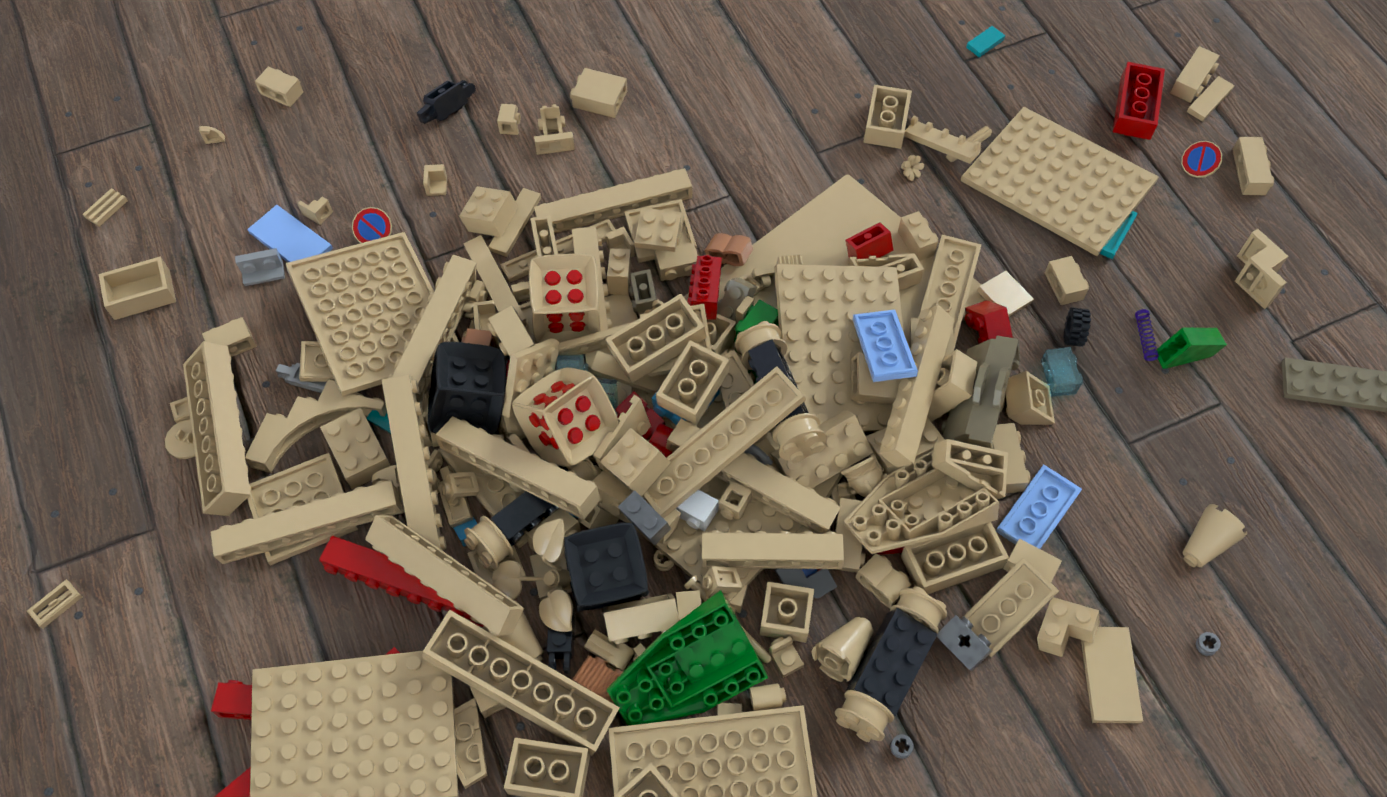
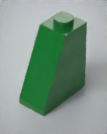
(1190, 346)

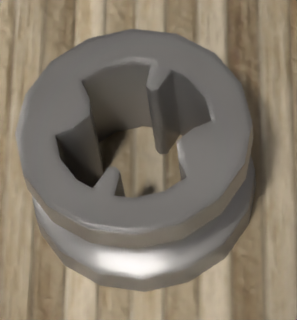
(1205, 650)
(908, 743)

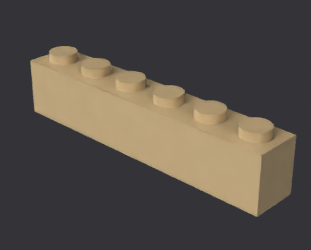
(772, 550)

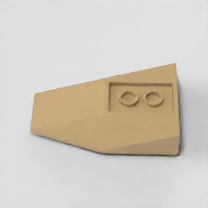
(917, 507)

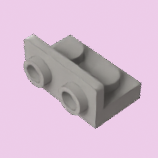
(260, 266)

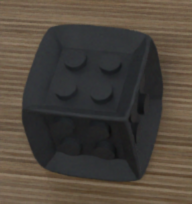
(468, 385)
(605, 566)

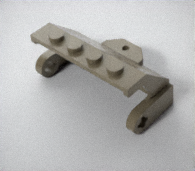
(977, 417)

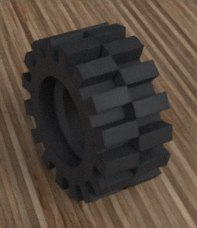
(1077, 327)

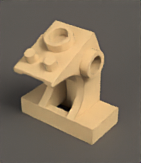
(552, 122)

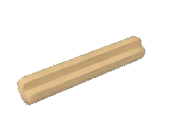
(979, 136)

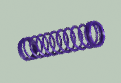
(1150, 352)

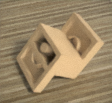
(659, 229)
(1262, 263)

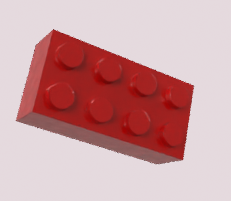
(1138, 100)

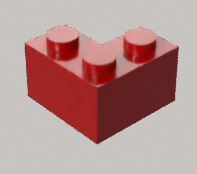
(989, 320)

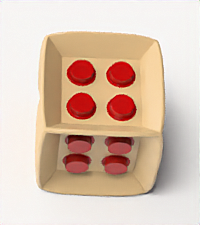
(564, 296)
(565, 416)

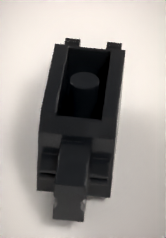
(445, 100)
(561, 646)

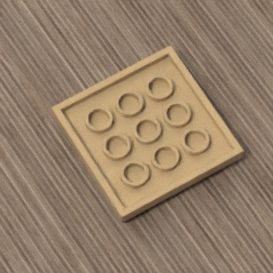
(296, 487)

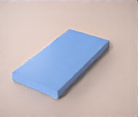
(288, 235)
(884, 345)
(1039, 508)

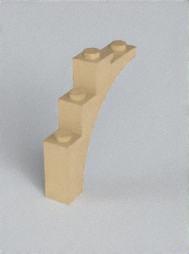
(281, 432)

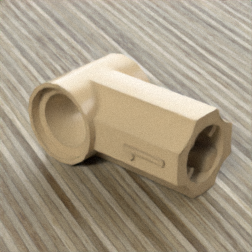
(614, 654)

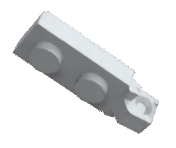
(291, 376)

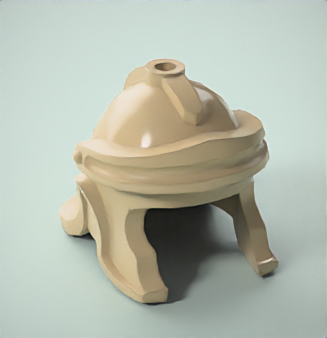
(864, 476)

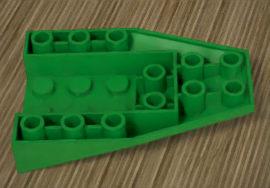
(689, 667)

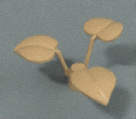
(557, 608)

